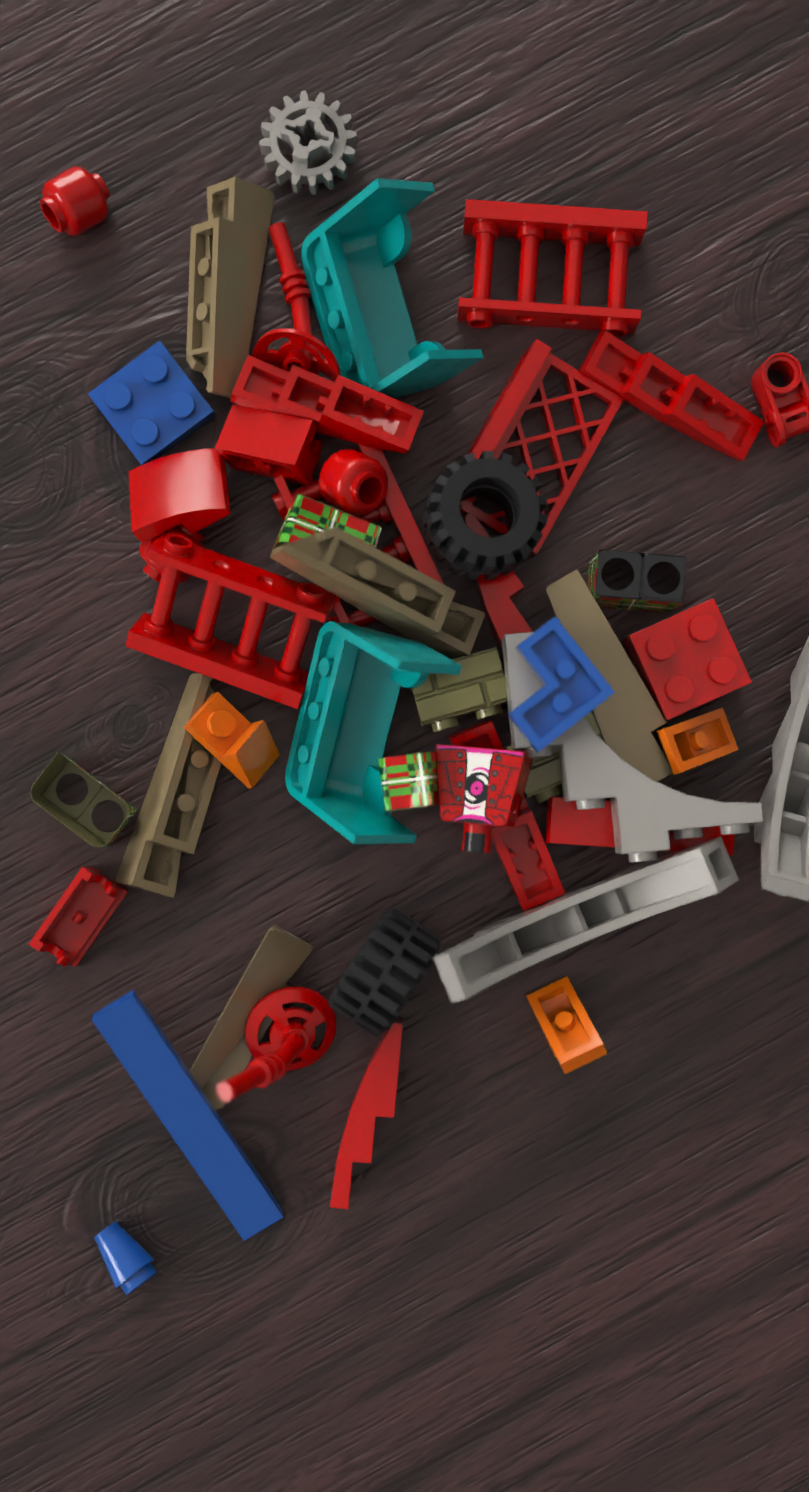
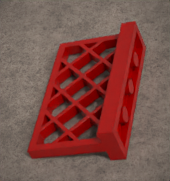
(506, 418)

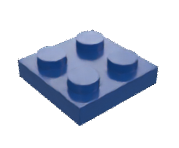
(152, 404)

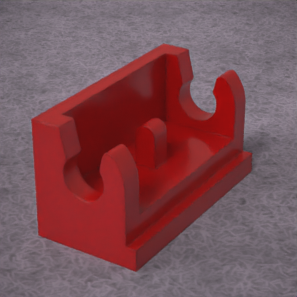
(270, 444)
(79, 916)

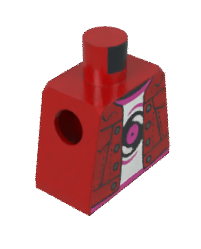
(480, 790)

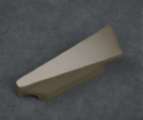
(226, 280)
(384, 589)
(630, 712)
(174, 802)
(226, 1048)

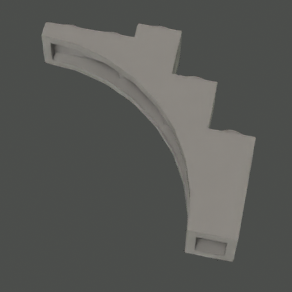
(593, 771)
(786, 797)
(584, 915)

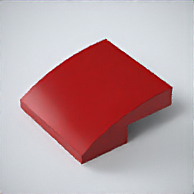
(177, 490)

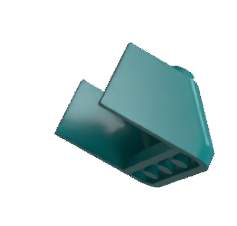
(361, 298)
(347, 725)

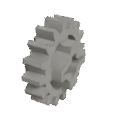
(293, 130)

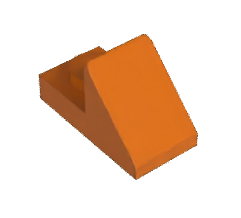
(697, 741)
(238, 744)
(566, 1025)

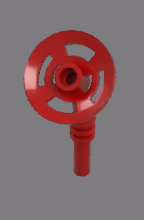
(302, 348)
(288, 1038)

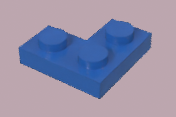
(570, 688)

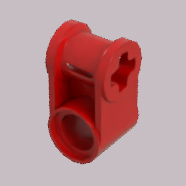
(783, 403)

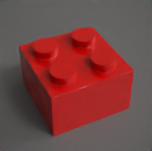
(687, 659)

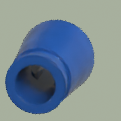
(124, 1258)

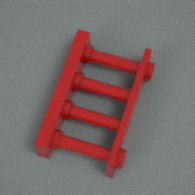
(531, 226)
(405, 547)
(217, 659)

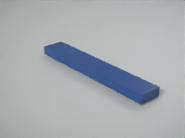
(187, 1114)

